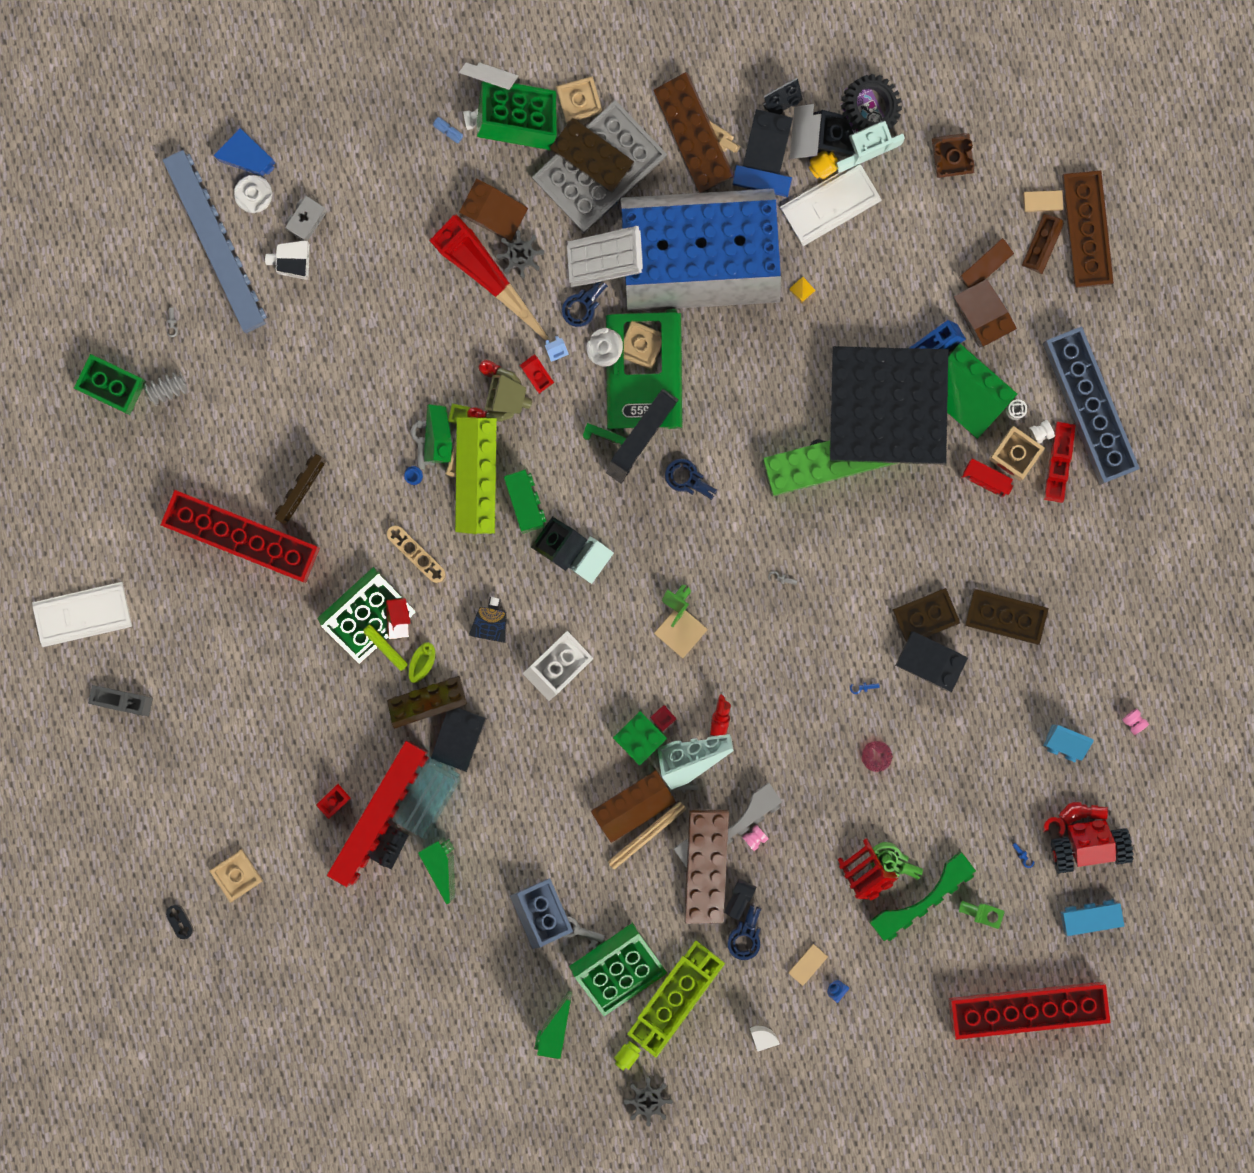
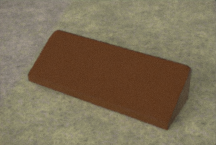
(1043, 243)
(987, 264)

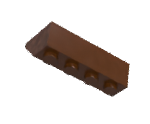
(633, 806)

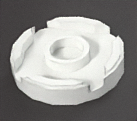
(253, 199)
(604, 347)

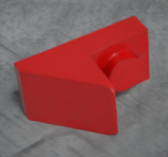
(536, 373)
(397, 618)
(333, 801)

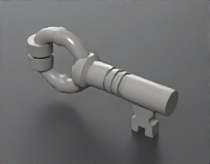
(421, 444)
(577, 930)

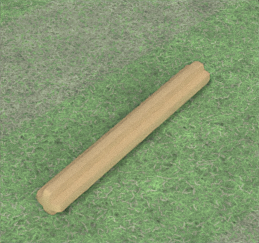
(647, 835)

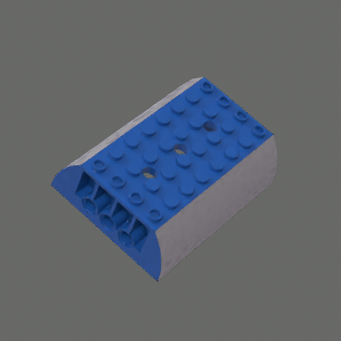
(708, 275)

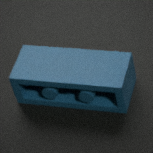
(1092, 918)

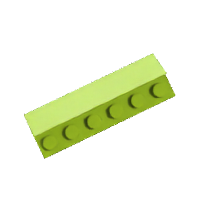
(475, 475)
(676, 998)

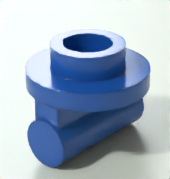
(837, 990)

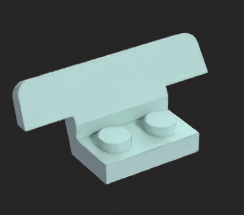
(869, 144)

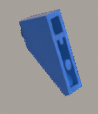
(943, 337)

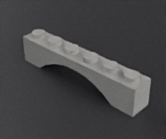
(761, 802)

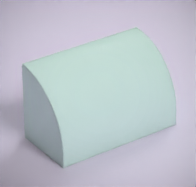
(591, 560)

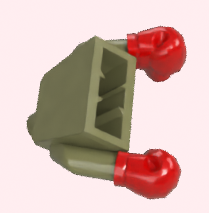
(504, 396)

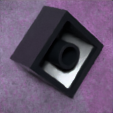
(559, 543)

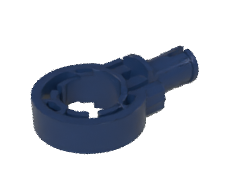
(593, 294)
(699, 486)
(749, 923)

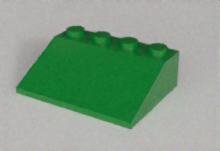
(517, 115)
(975, 392)
(356, 609)
(440, 864)
(618, 969)
(551, 1037)

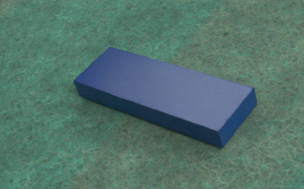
(758, 179)

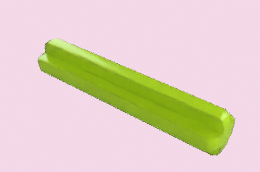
(385, 648)

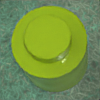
(627, 1055)

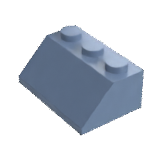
(541, 913)

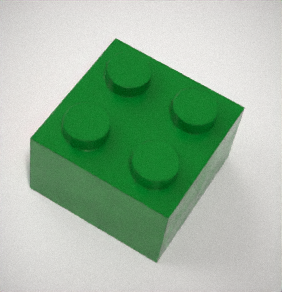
(639, 738)

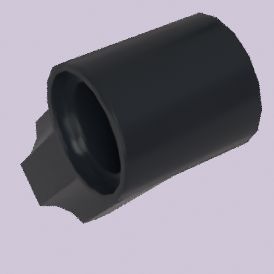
(741, 896)

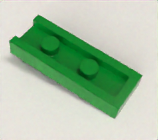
(602, 433)

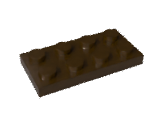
(592, 155)
(296, 495)
(1006, 616)
(426, 702)

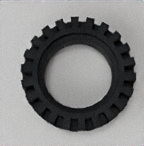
(881, 87)

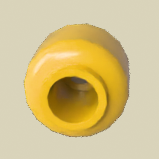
(823, 164)

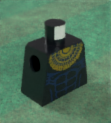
(490, 622)

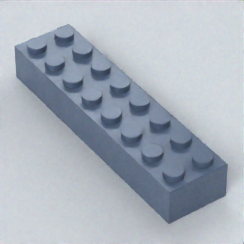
(1090, 405)

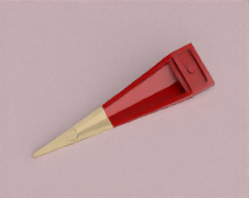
(466, 251)

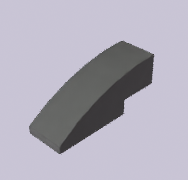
(120, 700)

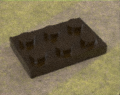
(927, 615)

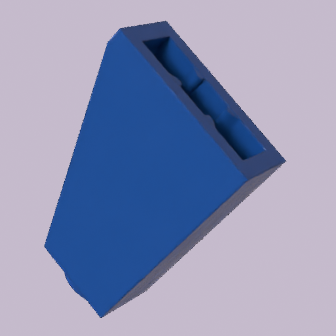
(245, 154)

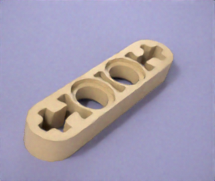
(414, 556)

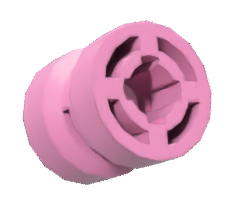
(1135, 718)
(753, 839)

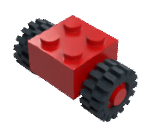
(1091, 845)

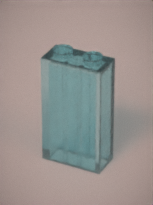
(427, 799)

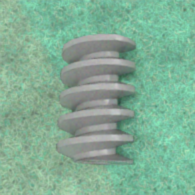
(166, 388)

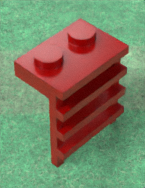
(873, 881)

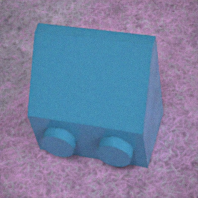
(1067, 742)

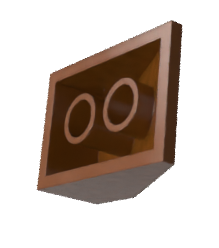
(493, 210)
(984, 313)

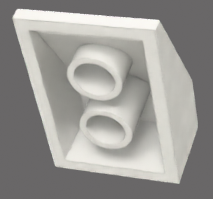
(558, 666)

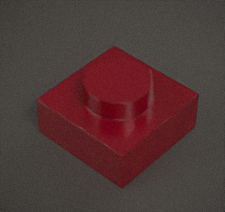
(663, 718)

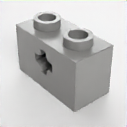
(305, 229)

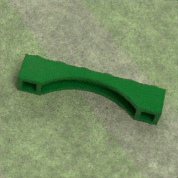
(954, 872)

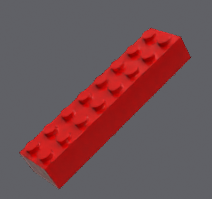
(240, 536)
(377, 814)
(1029, 1010)

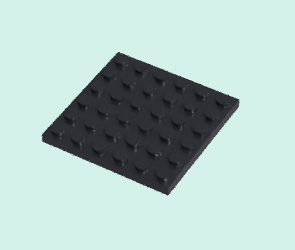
(889, 405)

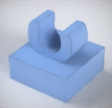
(556, 349)

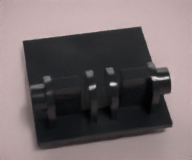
(783, 97)
(389, 847)

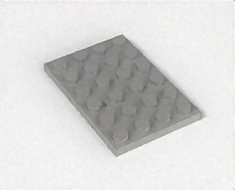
(581, 196)

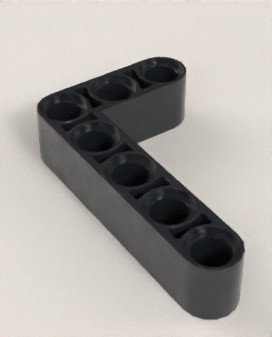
(641, 435)

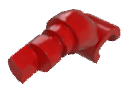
(720, 718)
(1073, 812)

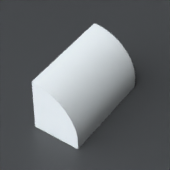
(763, 1037)

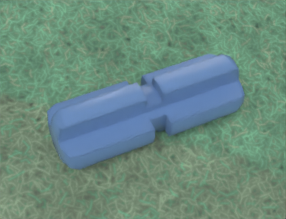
(451, 132)

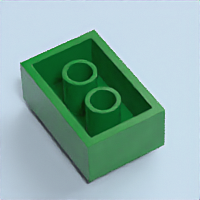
(110, 384)
(525, 501)

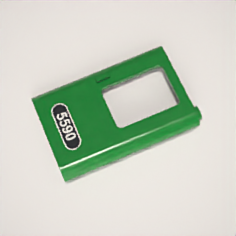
(633, 394)

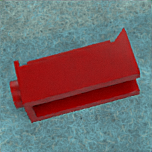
(988, 478)

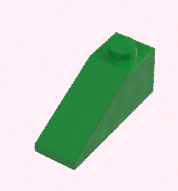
(437, 436)

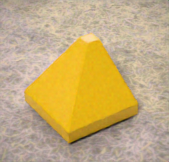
(802, 290)

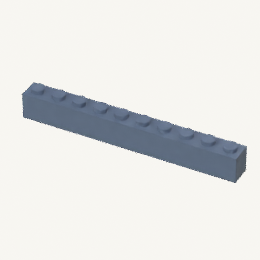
(214, 241)

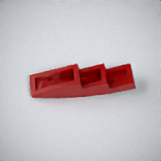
(1059, 462)

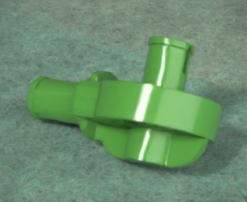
(894, 861)

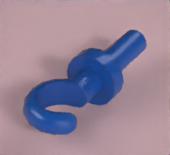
(865, 687)
(1022, 854)

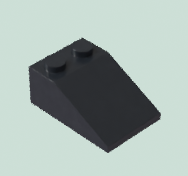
(834, 134)
(767, 141)
(931, 661)
(458, 738)

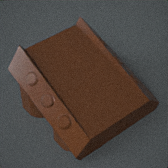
(953, 155)

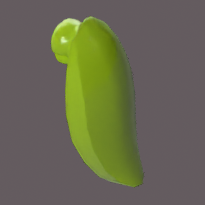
(421, 662)

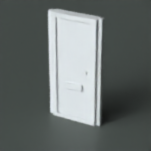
(830, 204)
(605, 256)
(82, 614)

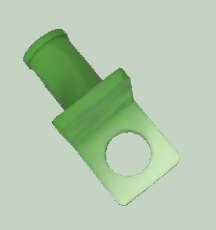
(677, 602)
(981, 912)

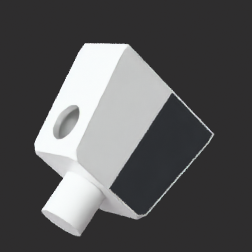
(291, 259)

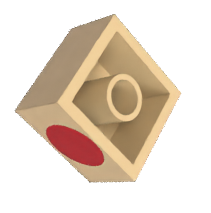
(1016, 453)

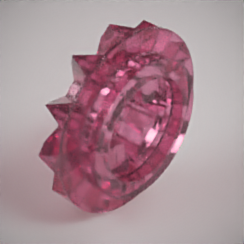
(868, 753)

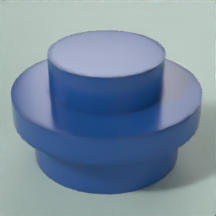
(413, 475)

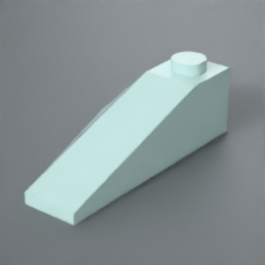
(687, 760)

